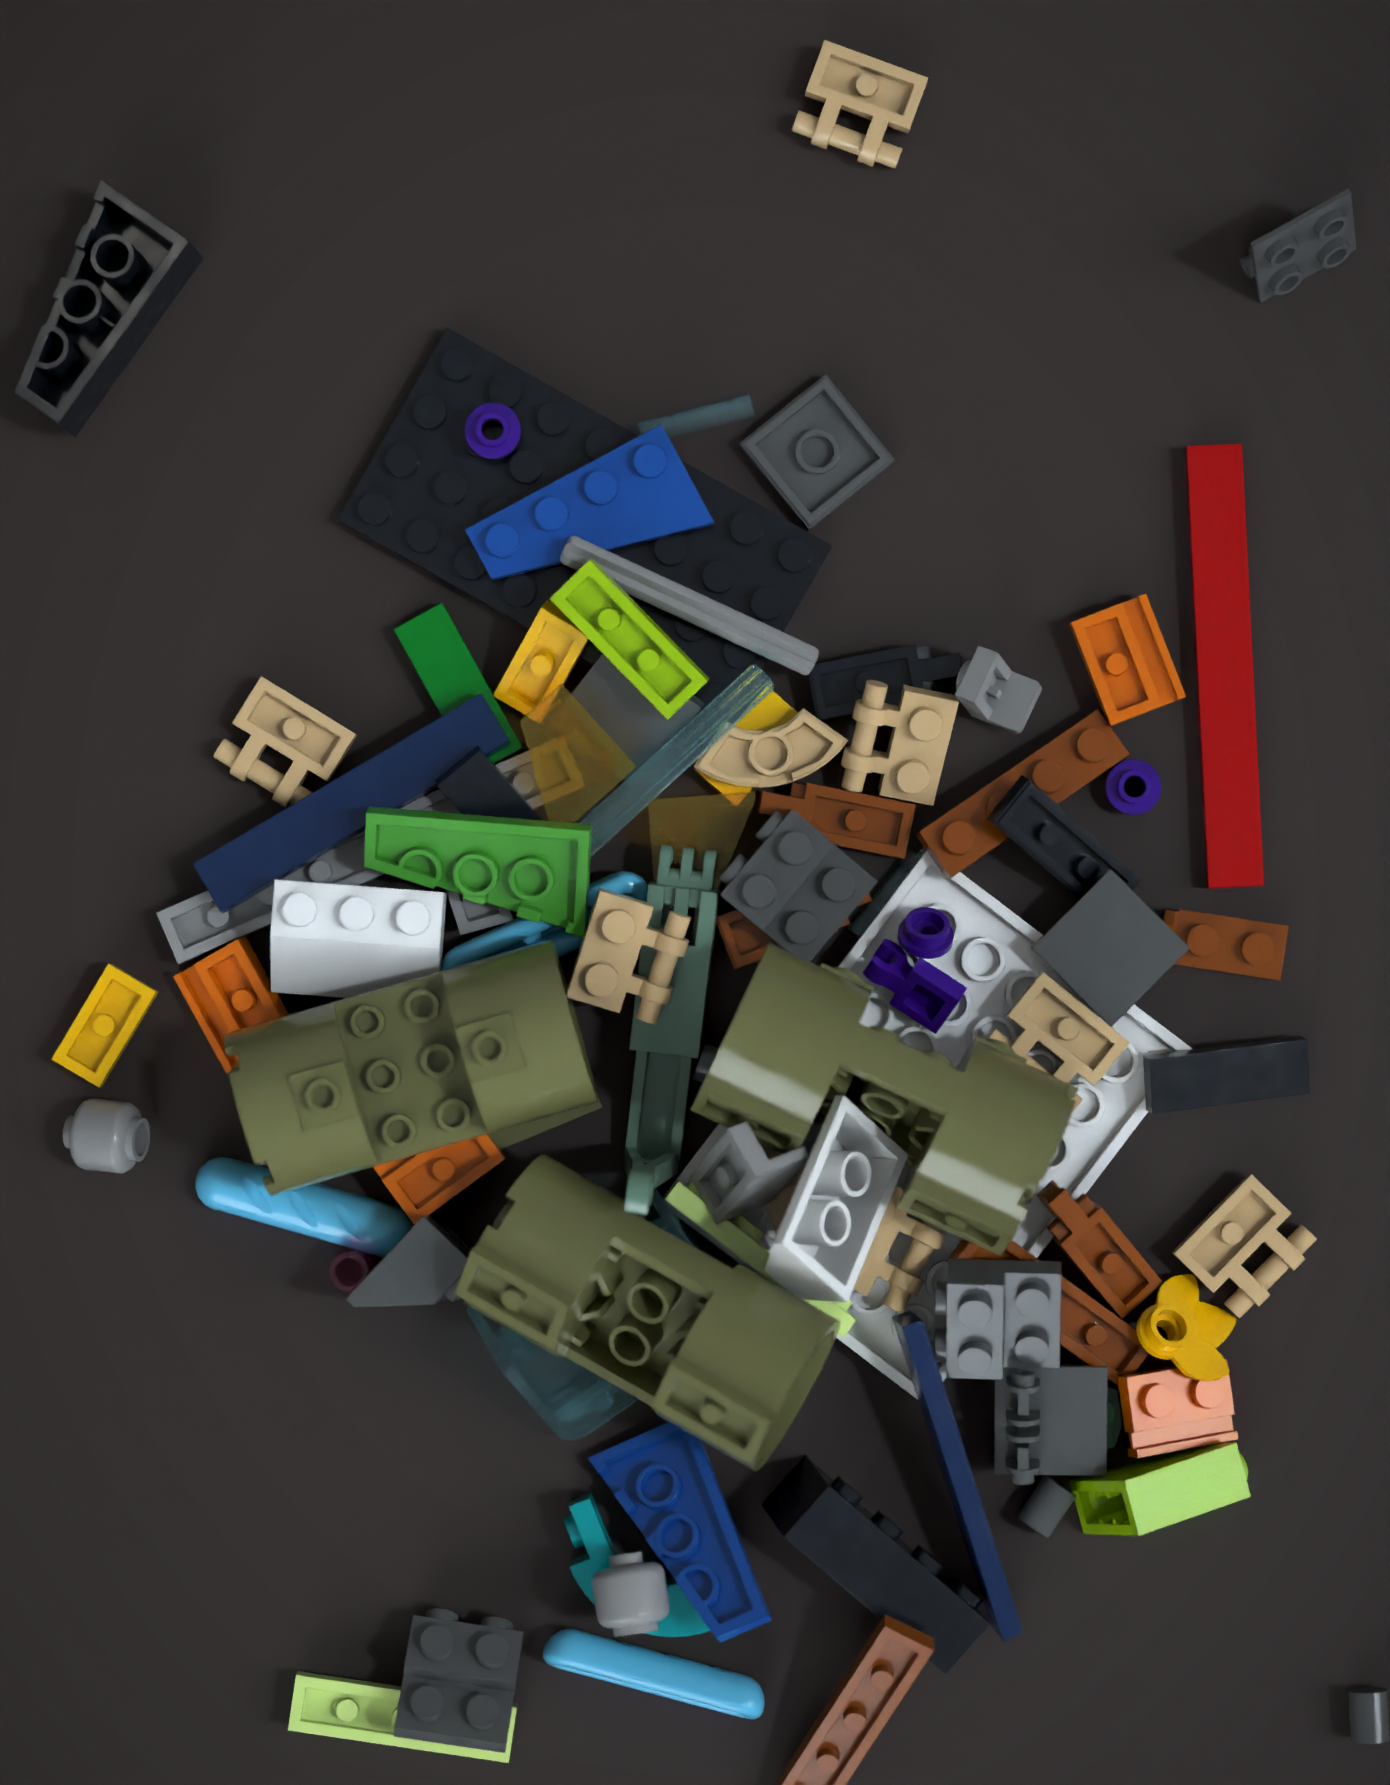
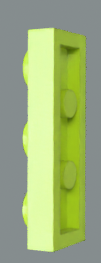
(629, 638)

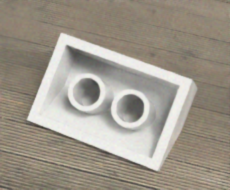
(352, 937)
(836, 1206)

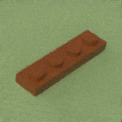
(1056, 769)
(1085, 1324)
(860, 1706)

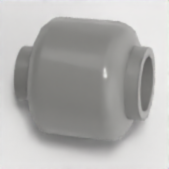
(107, 1135)
(630, 1595)

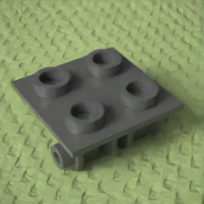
(1302, 247)
(1051, 1422)

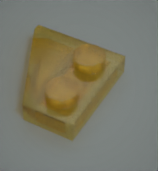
(571, 756)
(699, 823)

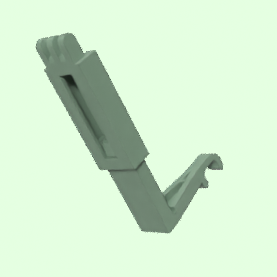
(668, 1047)

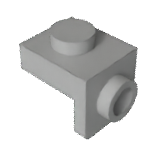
(995, 692)

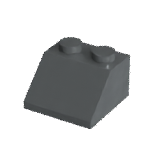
(417, 1270)

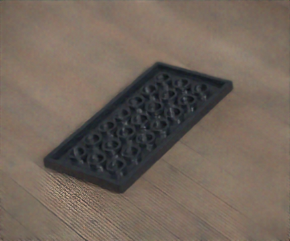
(433, 486)

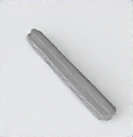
(694, 607)

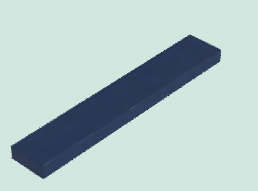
(340, 807)
(957, 1475)

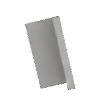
(740, 1176)

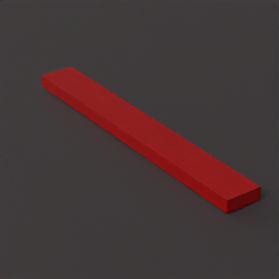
(1224, 666)

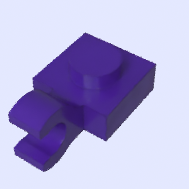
(919, 990)

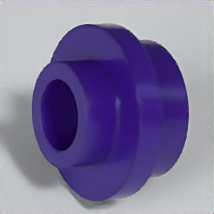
(493, 448)
(1115, 787)
(925, 933)

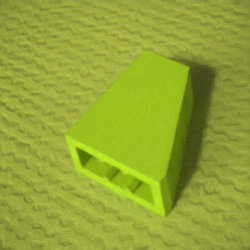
(1161, 1490)

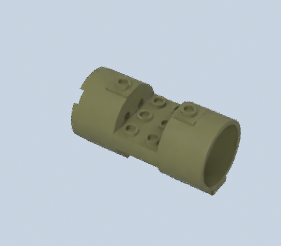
(410, 1067)
(970, 1132)
(648, 1312)

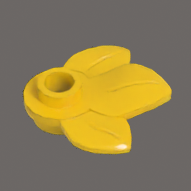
(1191, 1328)

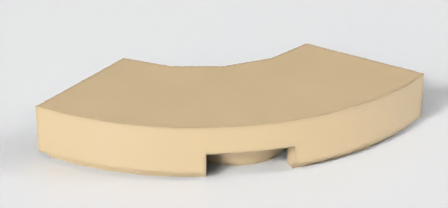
(773, 755)

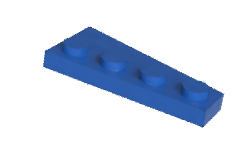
(611, 502)
(682, 1512)

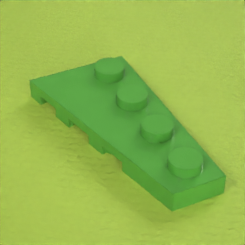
(501, 861)

